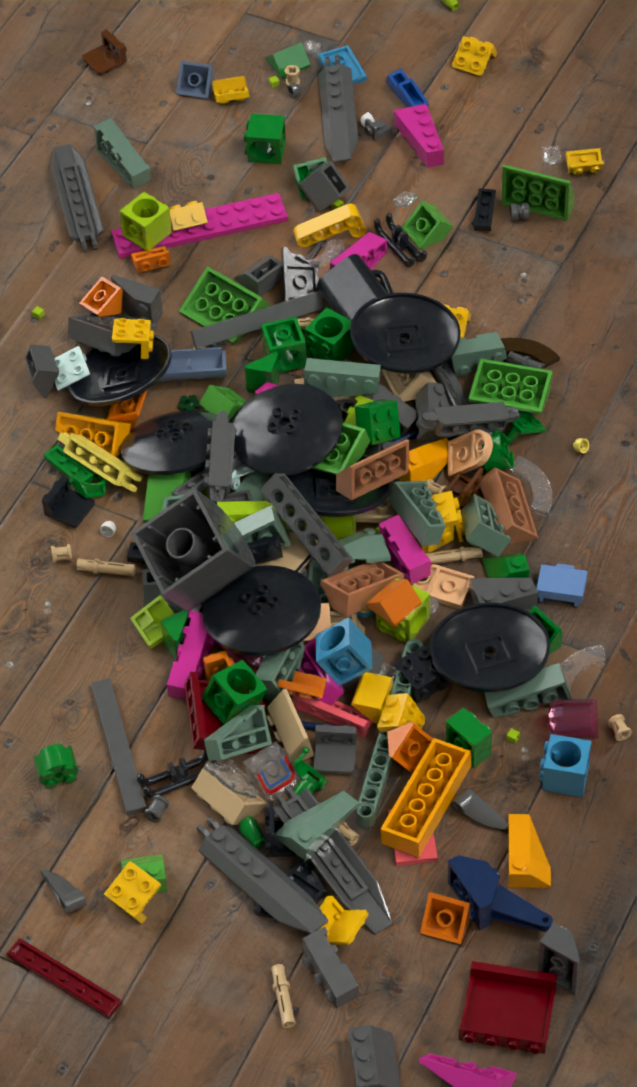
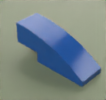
(405, 89)

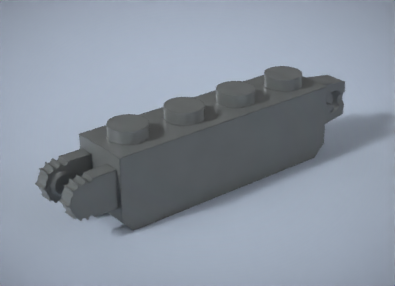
(466, 418)
(221, 458)

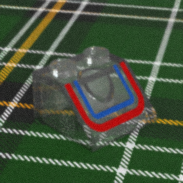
(271, 771)

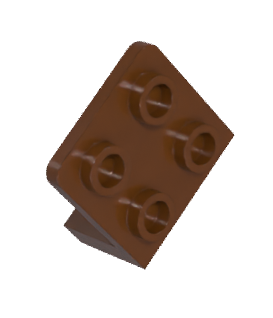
(106, 56)
(463, 487)

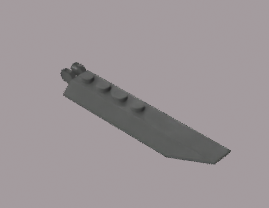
(338, 110)
(76, 195)
(445, 375)
(340, 865)
(260, 878)

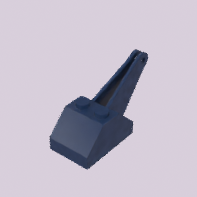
(479, 885)

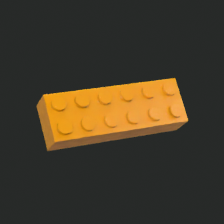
(426, 797)

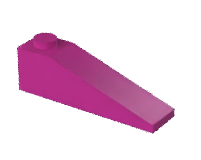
(467, 1073)

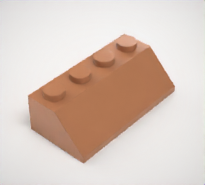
(374, 471)
(509, 504)
(355, 587)

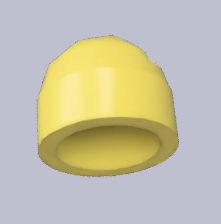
(583, 443)

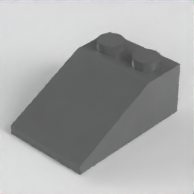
(140, 299)

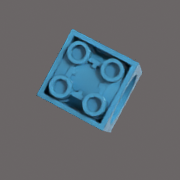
(343, 651)
(565, 751)

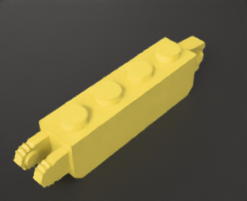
(99, 460)

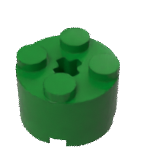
(500, 456)
(56, 765)

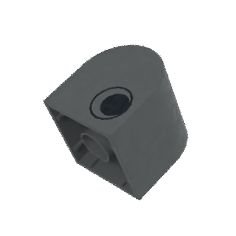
(193, 550)

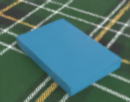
(346, 58)

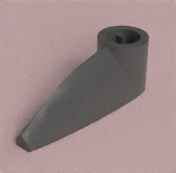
(473, 806)
(65, 893)

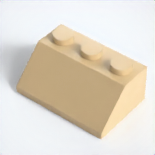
(407, 384)
(288, 726)
(224, 801)

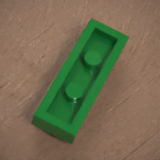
(67, 465)

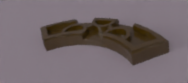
(532, 349)

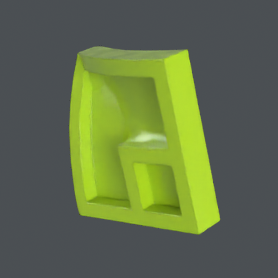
(149, 620)

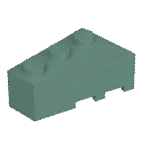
(470, 352)
(482, 527)
(279, 666)
(239, 735)

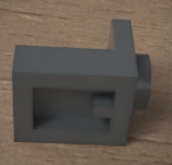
(377, 129)

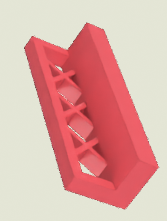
(334, 713)

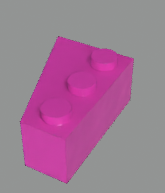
(405, 550)
(310, 666)

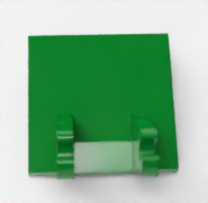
(525, 425)

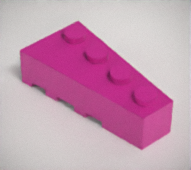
(421, 133)
(369, 247)
(190, 655)

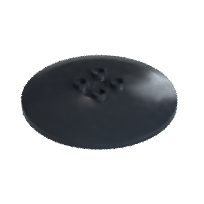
(425, 322)
(121, 377)
(169, 443)
(291, 448)
(321, 494)
(254, 629)
(506, 630)

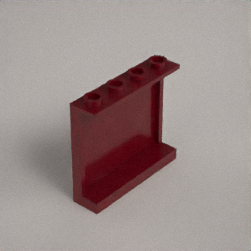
(201, 718)
(508, 1007)

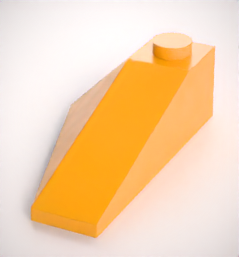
(102, 432)
(426, 461)
(526, 855)

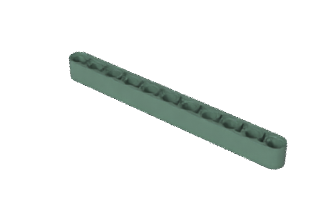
(381, 756)

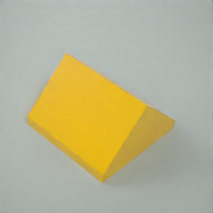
(372, 695)

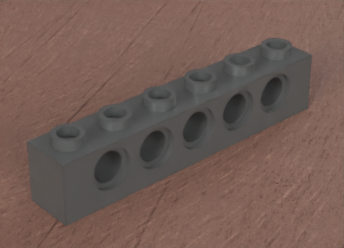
(292, 498)

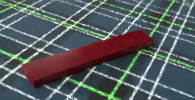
(64, 978)

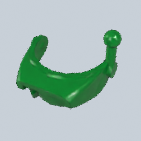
(89, 490)
(304, 770)

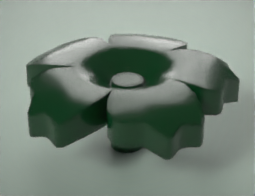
(189, 402)

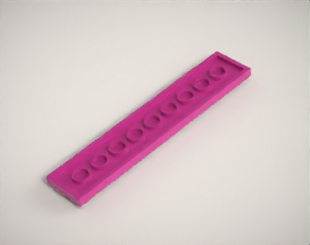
(221, 221)

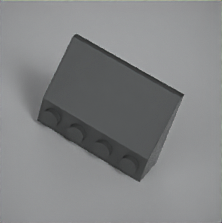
(97, 332)

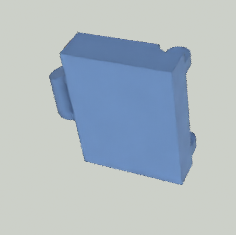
(561, 583)

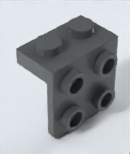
(335, 749)

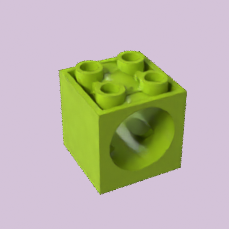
(145, 221)
(411, 624)

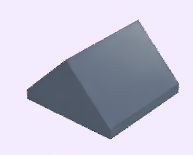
(195, 79)

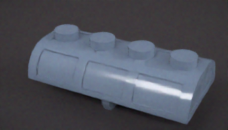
(196, 364)

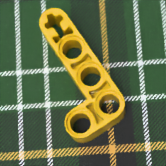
(330, 224)

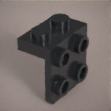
(65, 504)
(266, 549)
(421, 674)
(272, 825)

